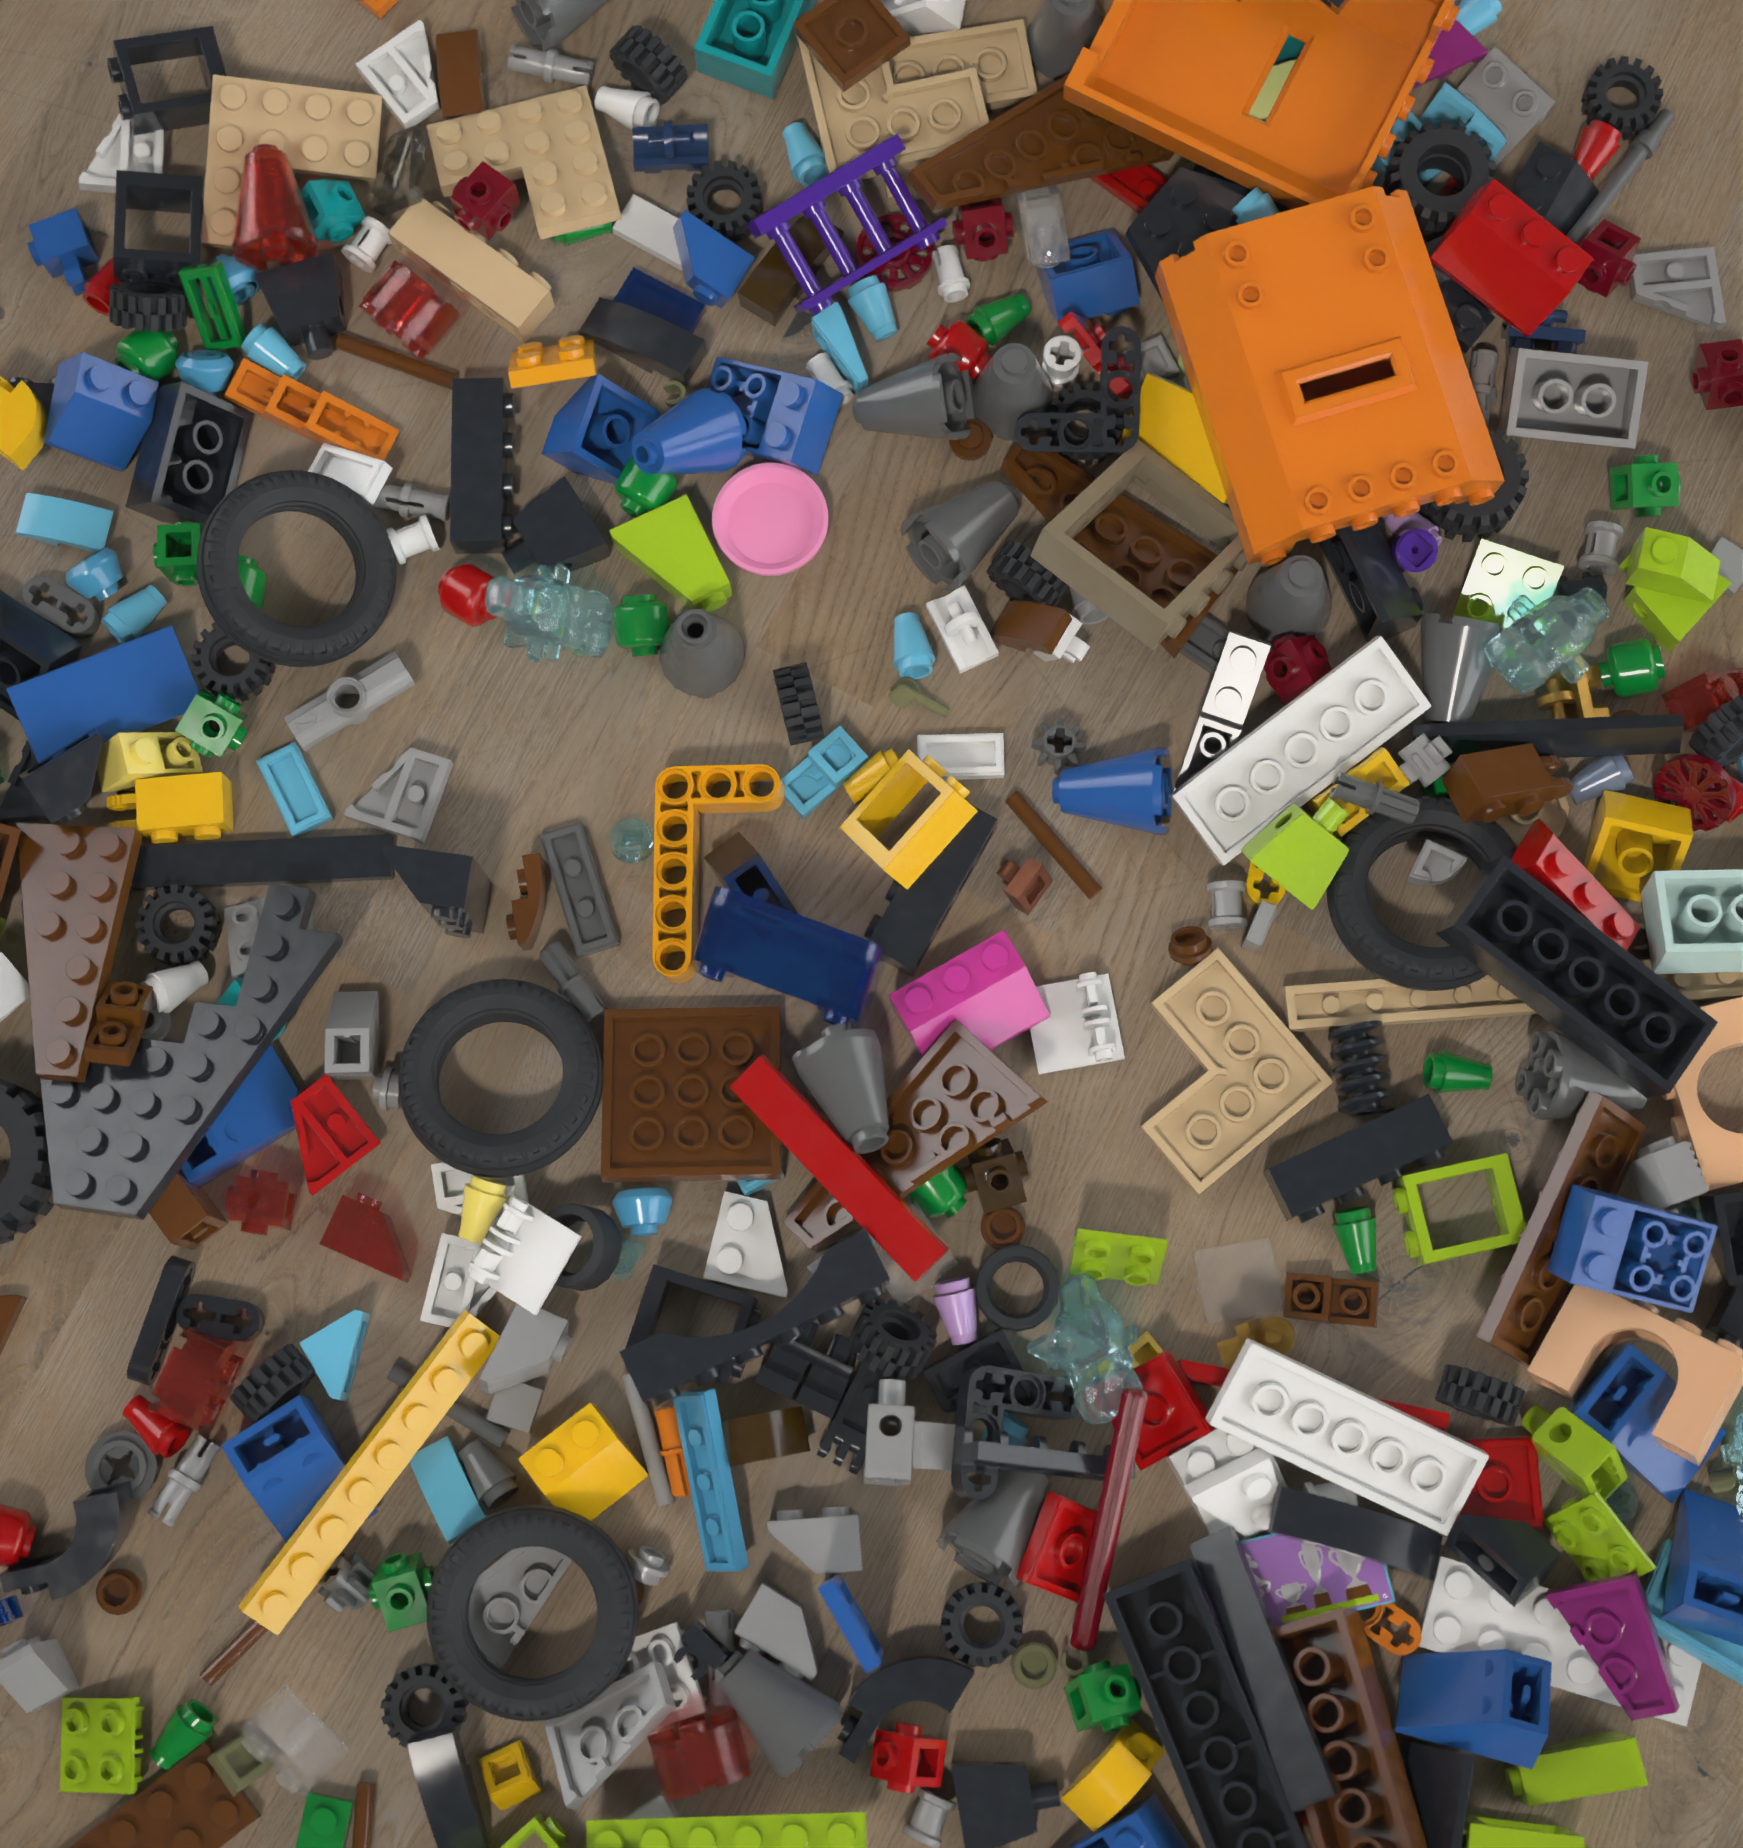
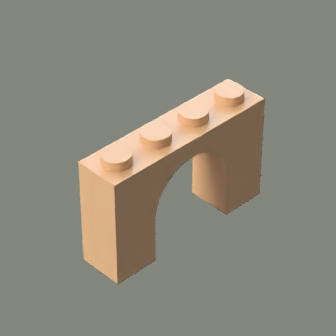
(1715, 1148)
(1707, 1371)

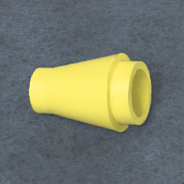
(481, 1205)

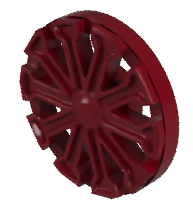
(900, 261)
(1696, 789)

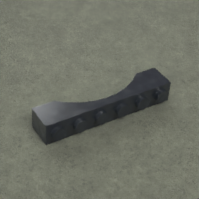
(671, 1361)

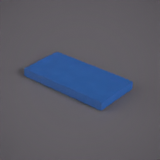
(107, 692)
(852, 1622)

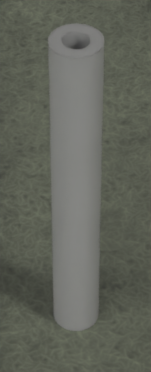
(649, 1444)

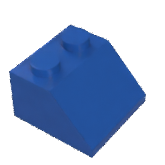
(1094, 280)
(99, 410)

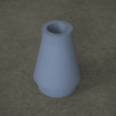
(1601, 774)

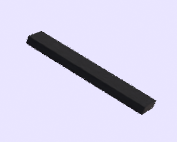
(1564, 736)
(263, 862)
(1263, 1670)

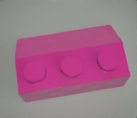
(980, 988)

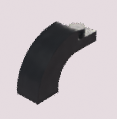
(101, 1529)
(902, 1681)

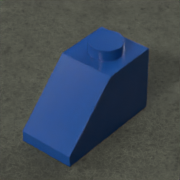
(709, 260)

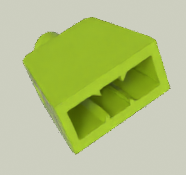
(1667, 615)
(1301, 850)
(1575, 1451)

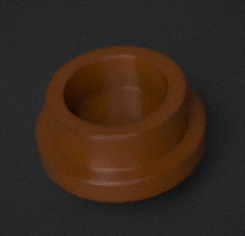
(976, 444)
(1189, 945)
(1002, 1227)
(119, 1591)

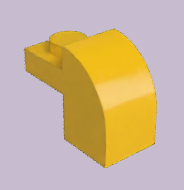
(21, 423)
(1113, 1776)

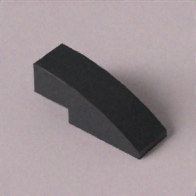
(644, 339)
(447, 1789)

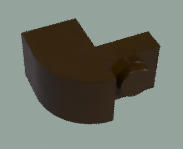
(765, 1436)

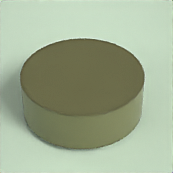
(1033, 1665)

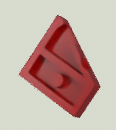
(1090, 339)
(328, 1133)

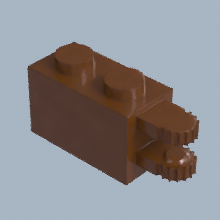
(1504, 783)

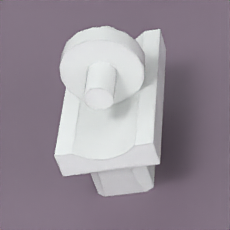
(962, 629)

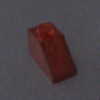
(366, 1236)

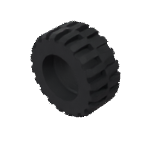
(28, 1178)

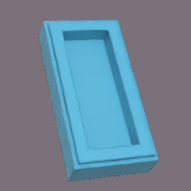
(294, 790)

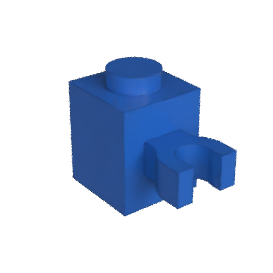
(64, 247)

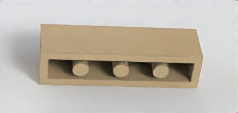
(473, 269)

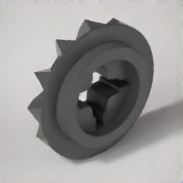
(118, 1445)

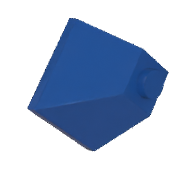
(597, 429)

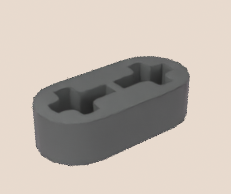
(65, 599)

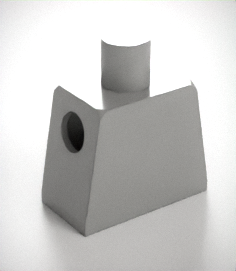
(886, 1457)

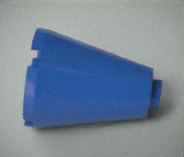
(693, 437)
(1119, 791)

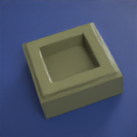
(237, 1766)

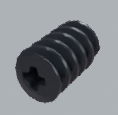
(1359, 1069)

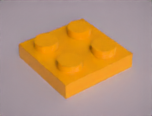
(553, 363)

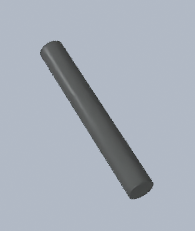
(458, 1412)

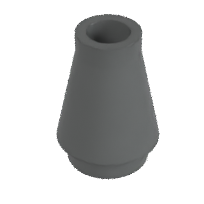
(490, 1478)

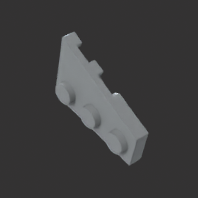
(510, 1598)
(605, 1732)

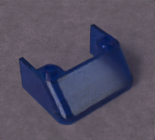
(789, 955)

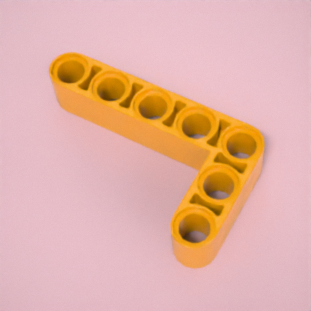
(687, 850)

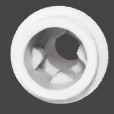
(628, 106)
(175, 985)

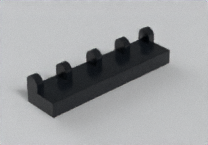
(1031, 1459)

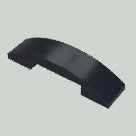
(1355, 1531)

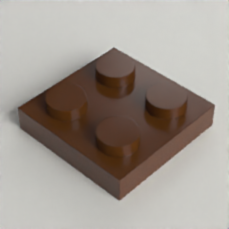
(851, 38)

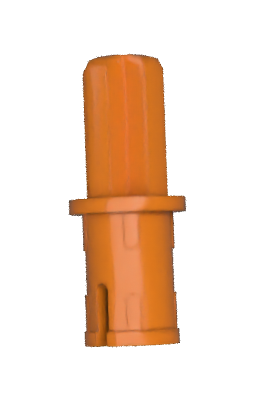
(673, 1451)

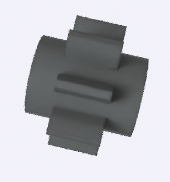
(1070, 745)
(346, 1583)

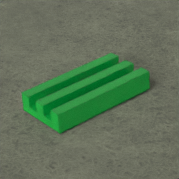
(220, 305)

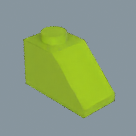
(1673, 565)

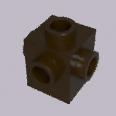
(996, 1175)

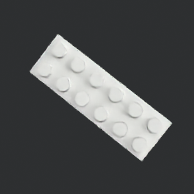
(1300, 749)
(1346, 1437)
(1472, 1616)

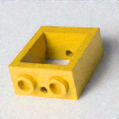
(927, 835)

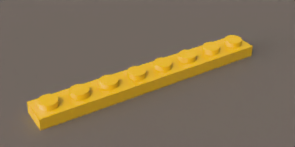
(369, 1473)

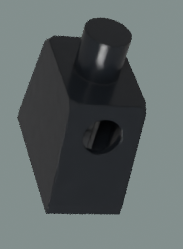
(307, 302)
(555, 532)
(999, 1801)

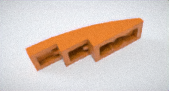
(308, 412)

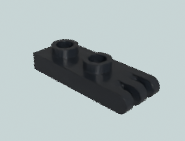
(850, 1422)

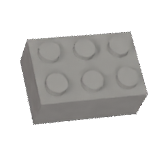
(1573, 397)

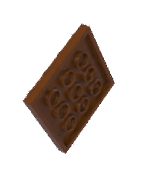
(672, 1099)

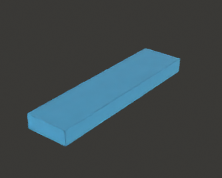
(710, 1480)

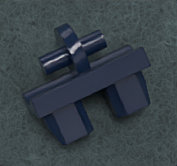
(670, 147)
(1559, 339)

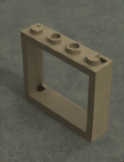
(1108, 589)

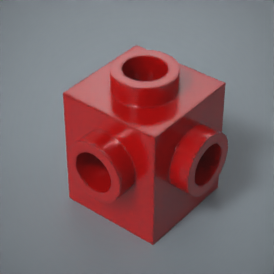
(907, 1758)

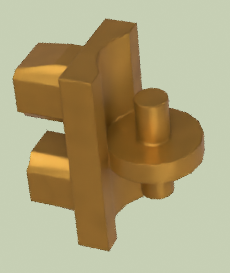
(1573, 699)
(1272, 1332)

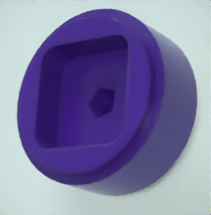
(1415, 549)

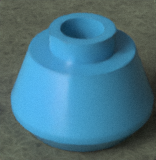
(240, 277)
(205, 370)
(96, 575)
(643, 1209)

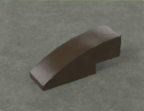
(773, 283)

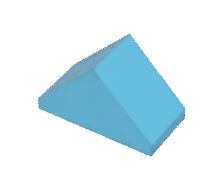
(336, 1352)

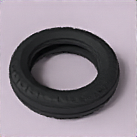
(251, 627)
(1359, 926)
(517, 1151)
(450, 1628)

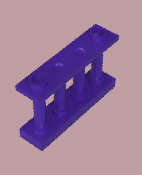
(812, 205)

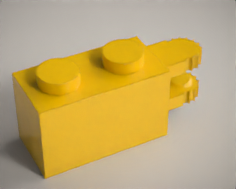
(178, 807)

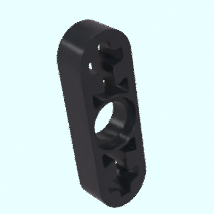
(160, 1320)

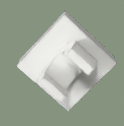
(1069, 646)

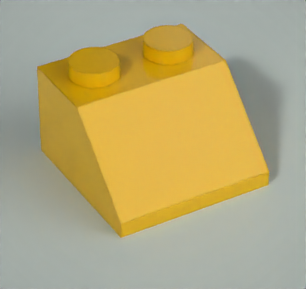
(1635, 839)
(584, 1464)

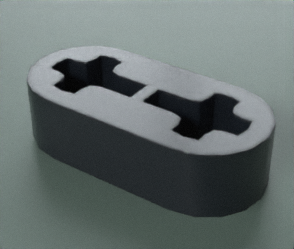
(221, 1307)

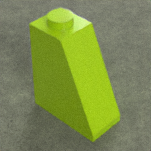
(675, 554)
(1579, 1769)

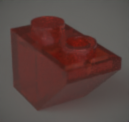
(1703, 696)

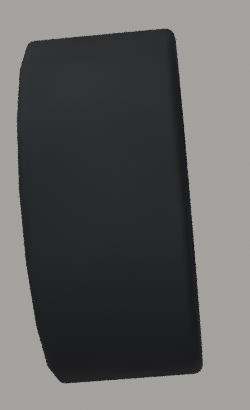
(605, 1250)
(1050, 1281)

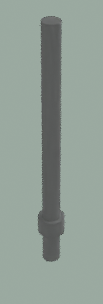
(1642, 149)

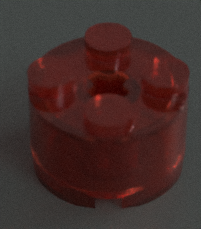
(409, 310)
(194, 1380)
(700, 1754)

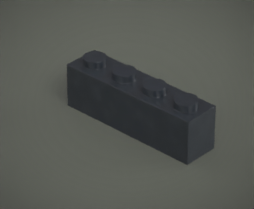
(481, 465)
(919, 912)
(1357, 1158)

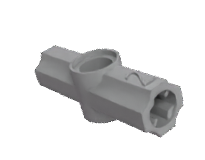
(326, 717)

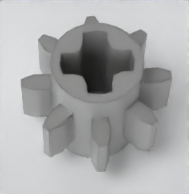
(1425, 759)

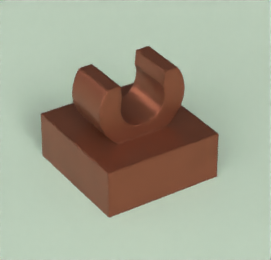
(1024, 884)

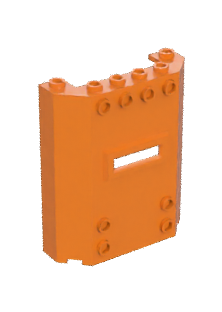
(1196, 66)
(1308, 301)

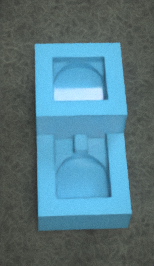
(1456, 109)
(64, 522)
(822, 772)
(447, 1488)

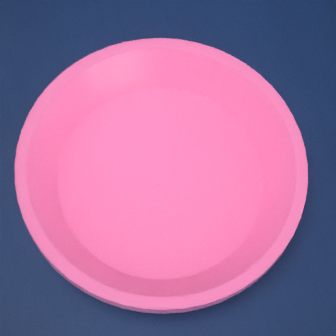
(770, 519)

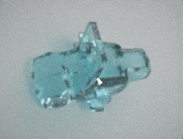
(551, 614)
(1546, 639)
(1090, 1349)

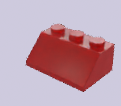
(1510, 257)
(1565, 876)

